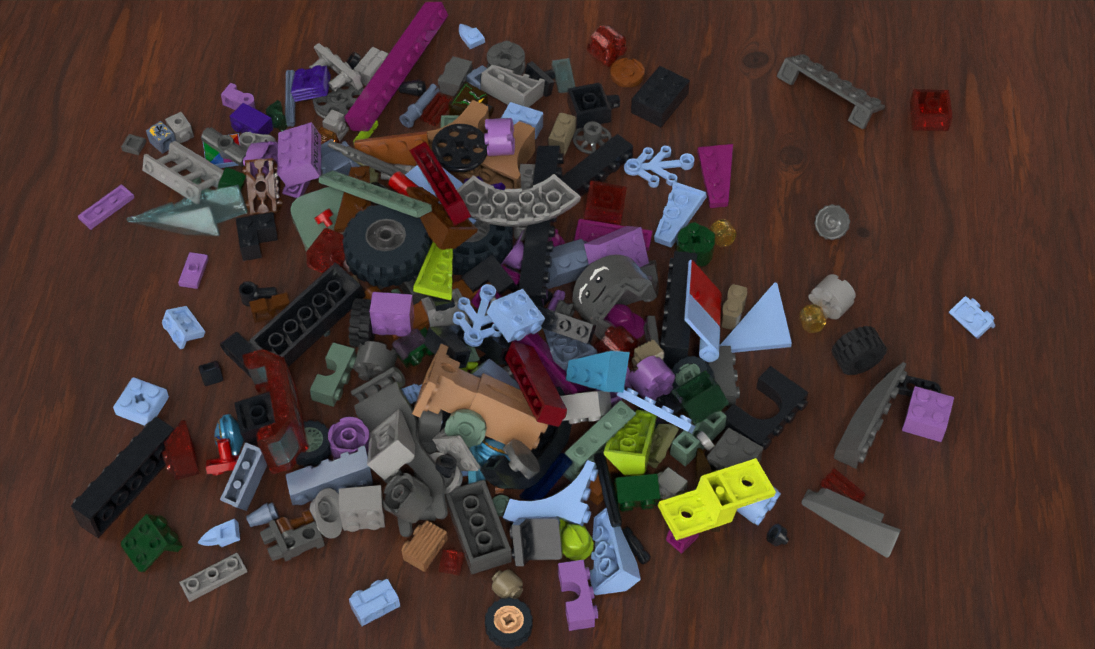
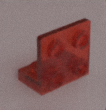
(326, 251)

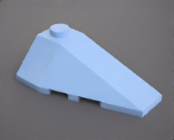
(613, 560)

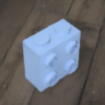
(515, 315)

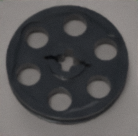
(461, 153)

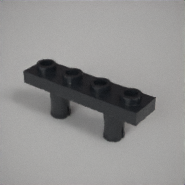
(567, 325)

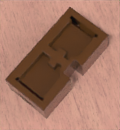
(270, 308)

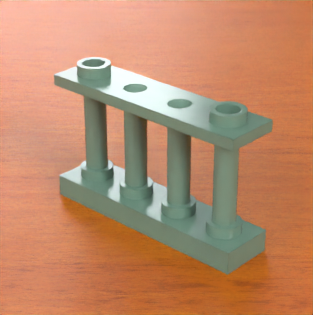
(596, 438)

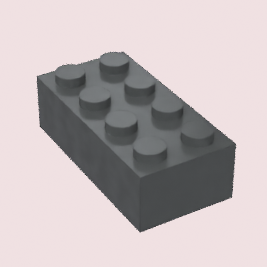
(478, 527)

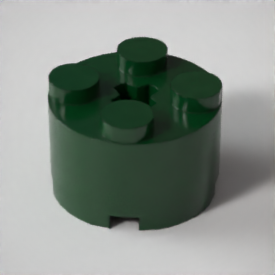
(697, 240)

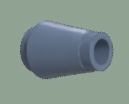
(263, 515)

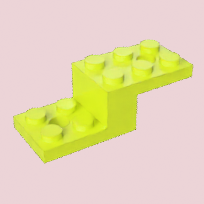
(716, 499)

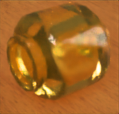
(724, 232)
(812, 318)

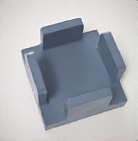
(335, 160)

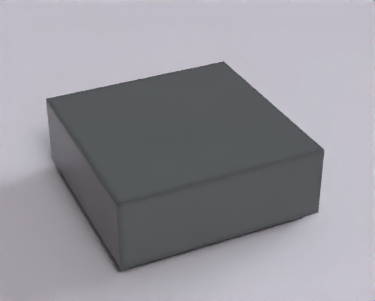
(133, 144)

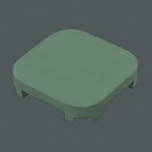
(309, 206)

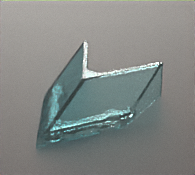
(194, 218)

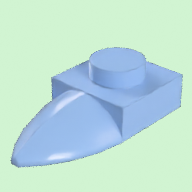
(471, 36)
(222, 534)

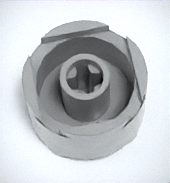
(833, 296)

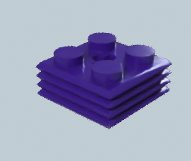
(310, 83)

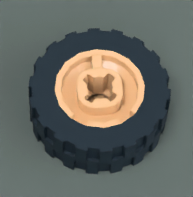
(508, 623)

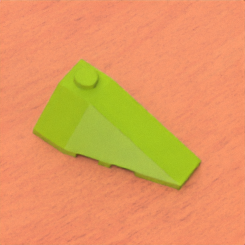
(632, 444)

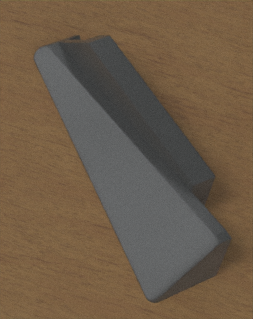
(853, 518)

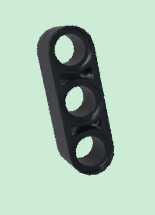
(235, 347)

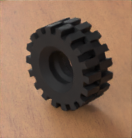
(360, 323)

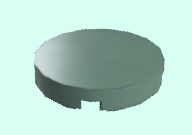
(467, 425)

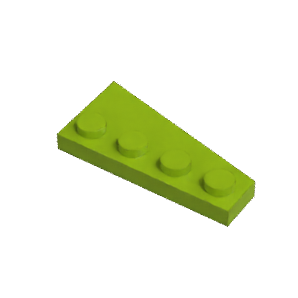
(436, 274)

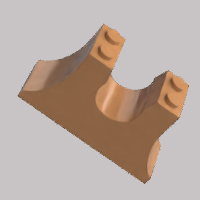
(494, 168)

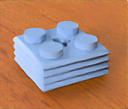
(140, 401)

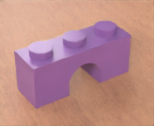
(575, 577)

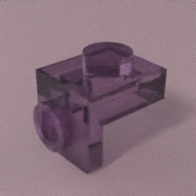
(408, 343)

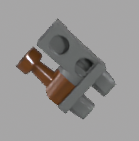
(291, 541)

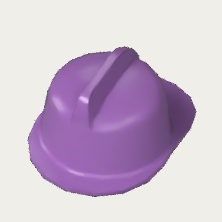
(515, 257)

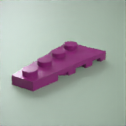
(716, 173)
(591, 230)

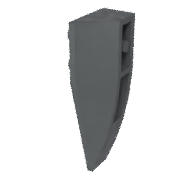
(867, 419)

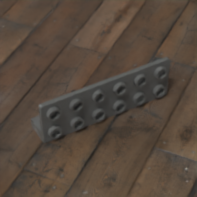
(864, 104)

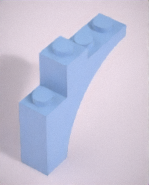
(564, 505)

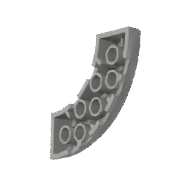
(517, 206)

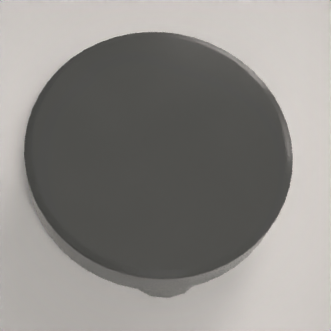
(521, 458)

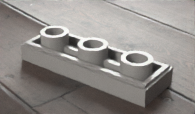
(203, 582)

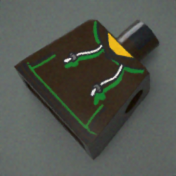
(465, 96)

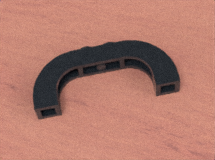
(551, 444)

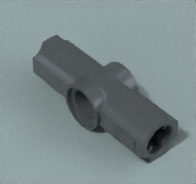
(224, 145)

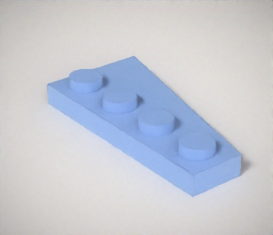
(680, 209)
(664, 412)

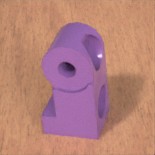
(234, 98)

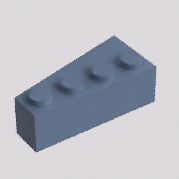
(345, 472)

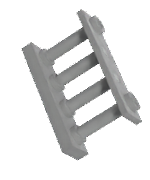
(185, 160)

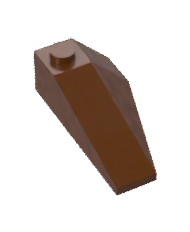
(438, 223)

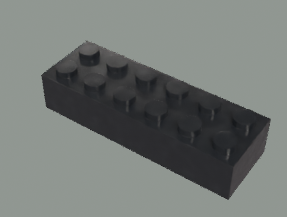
(309, 315)
(675, 329)
(123, 479)

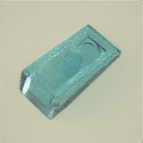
(563, 74)

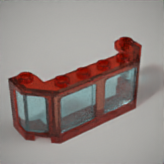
(287, 436)

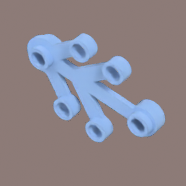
(637, 167)
(475, 336)

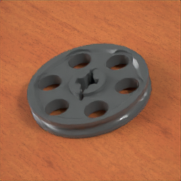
(336, 101)

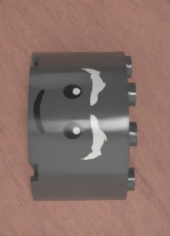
(602, 287)

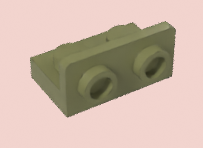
(662, 439)

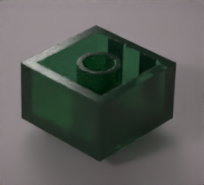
(700, 397)

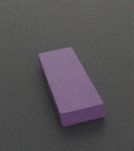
(106, 207)

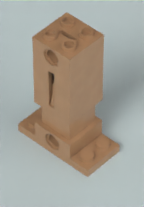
(498, 403)

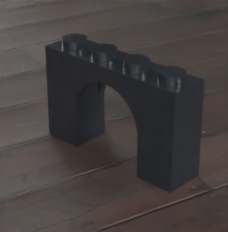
(452, 336)
(787, 396)

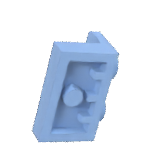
(972, 317)
(182, 326)

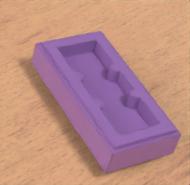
(193, 270)

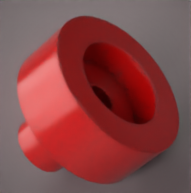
(324, 217)

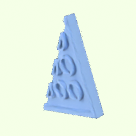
(762, 326)

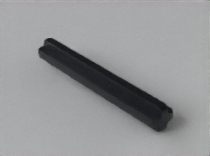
(608, 490)

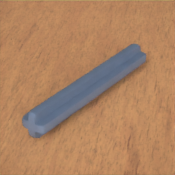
(289, 101)

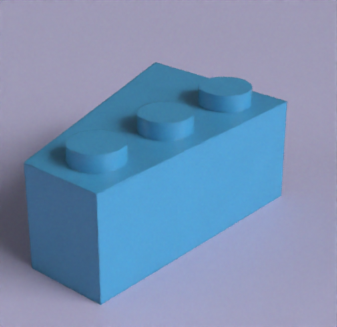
(600, 371)

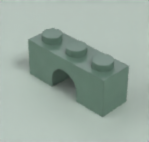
(330, 388)
(685, 445)

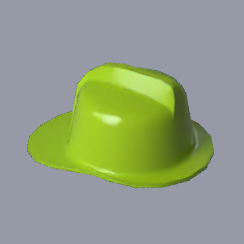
(576, 541)

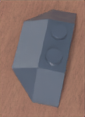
(567, 263)

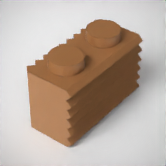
(424, 545)

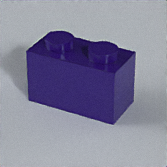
(250, 120)

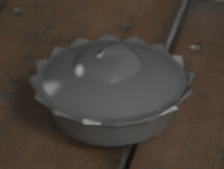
(832, 222)

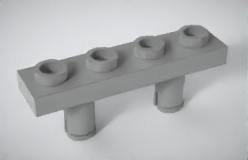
(344, 71)

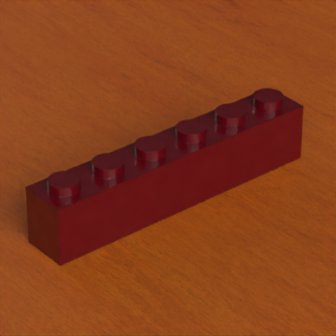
(440, 183)
(535, 384)

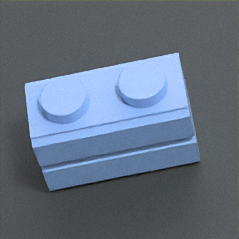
(374, 601)

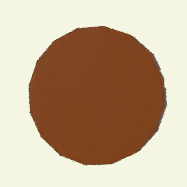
(627, 72)

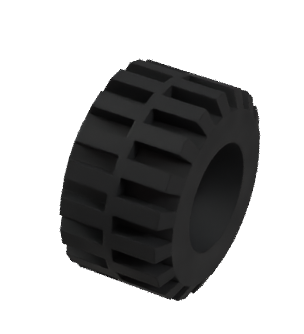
(859, 350)

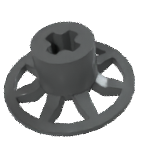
(592, 136)

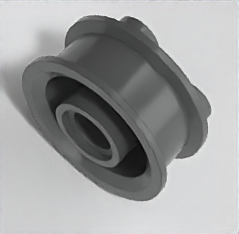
(507, 56)

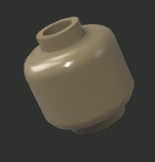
(507, 584)

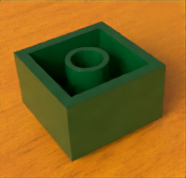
(637, 492)

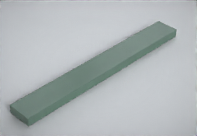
(375, 194)

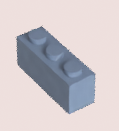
(245, 477)

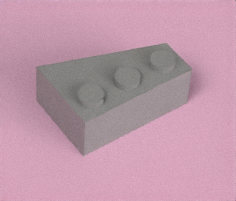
(511, 87)

